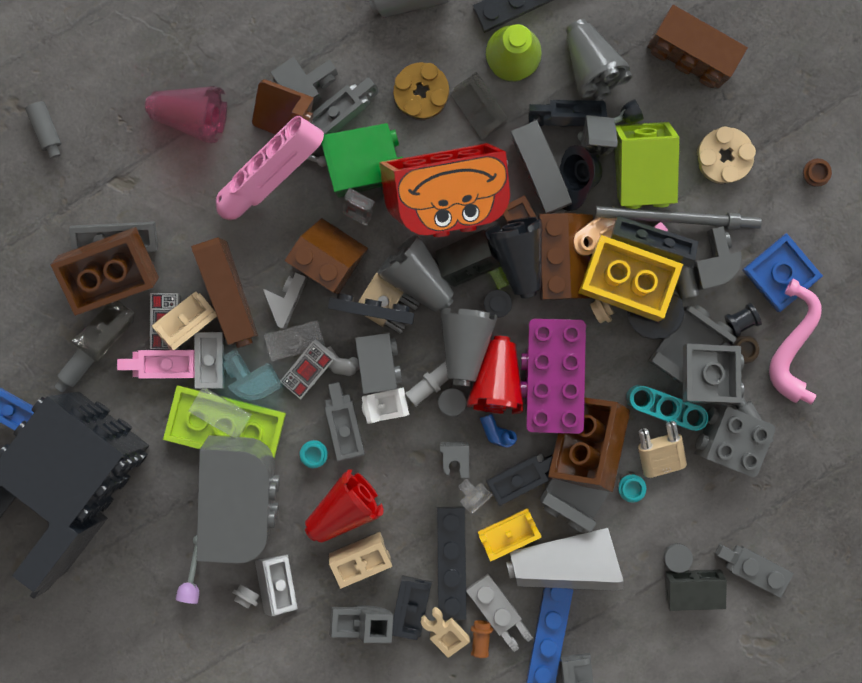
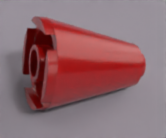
(498, 380)
(343, 508)

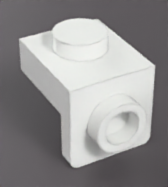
(384, 405)

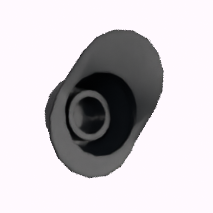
(580, 173)

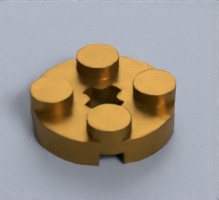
(407, 82)

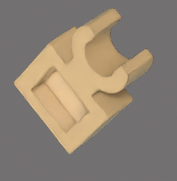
(446, 635)

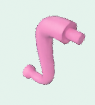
(779, 367)

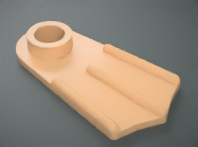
(592, 232)

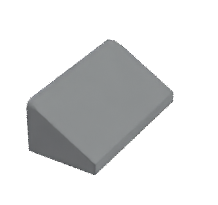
(276, 585)

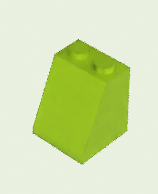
(647, 164)

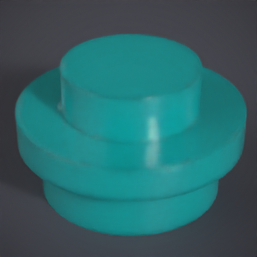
(313, 454)
(632, 488)

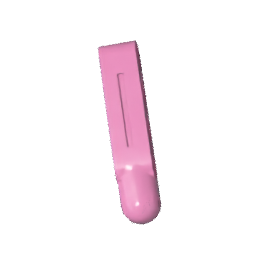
(269, 167)

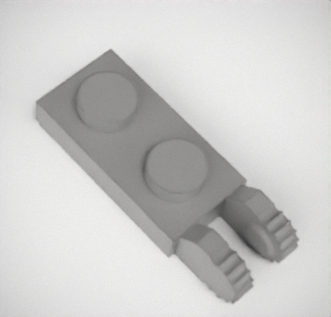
(497, 609)

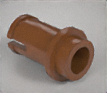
(481, 635)

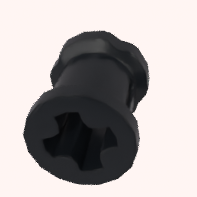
(743, 319)

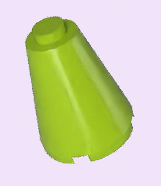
(513, 52)

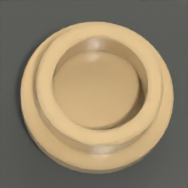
(602, 311)

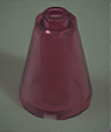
(190, 111)

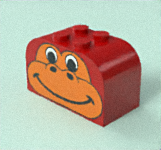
(447, 189)

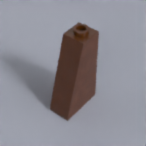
(225, 291)

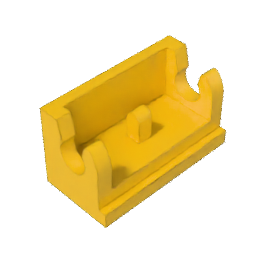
(509, 534)

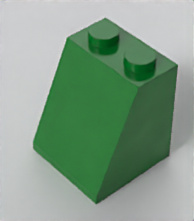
(355, 157)

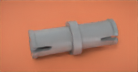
(428, 385)

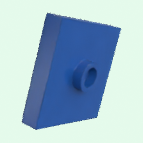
(777, 267)

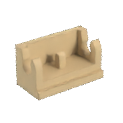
(184, 320)
(359, 560)

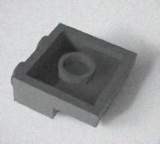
(712, 374)

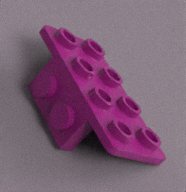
(555, 376)

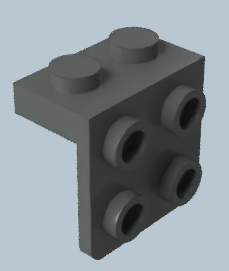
(735, 440)
(573, 502)

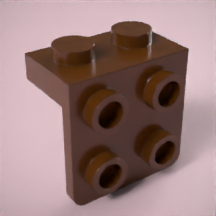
(278, 105)

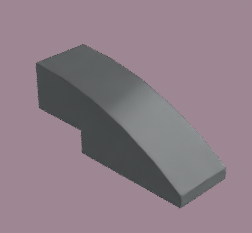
(541, 167)

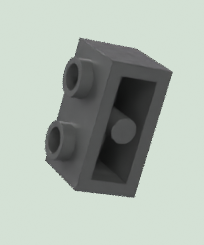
(377, 363)

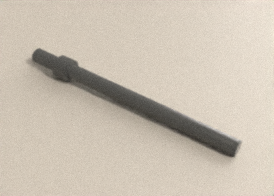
(731, 221)

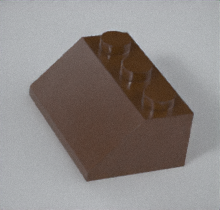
(561, 264)
(594, 454)

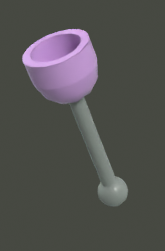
(188, 591)

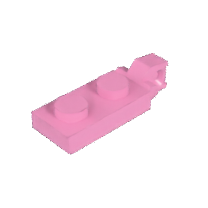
(160, 364)

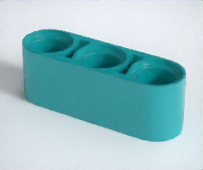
(679, 411)

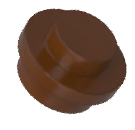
(817, 172)

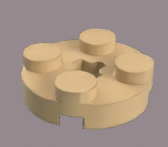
(741, 152)

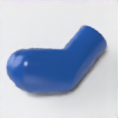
(497, 435)

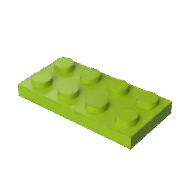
(192, 431)

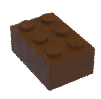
(696, 47)
(105, 271)

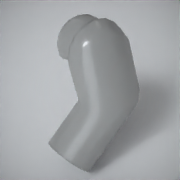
(344, 366)

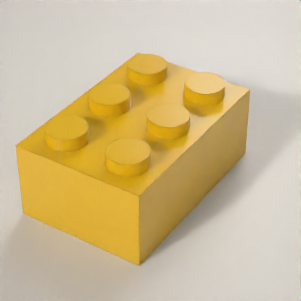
(630, 278)

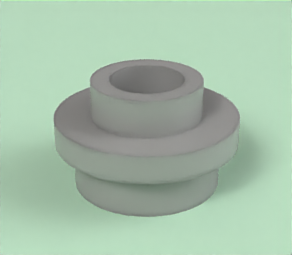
(245, 596)

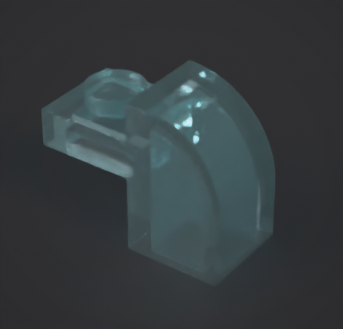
(251, 385)

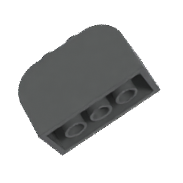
(235, 499)

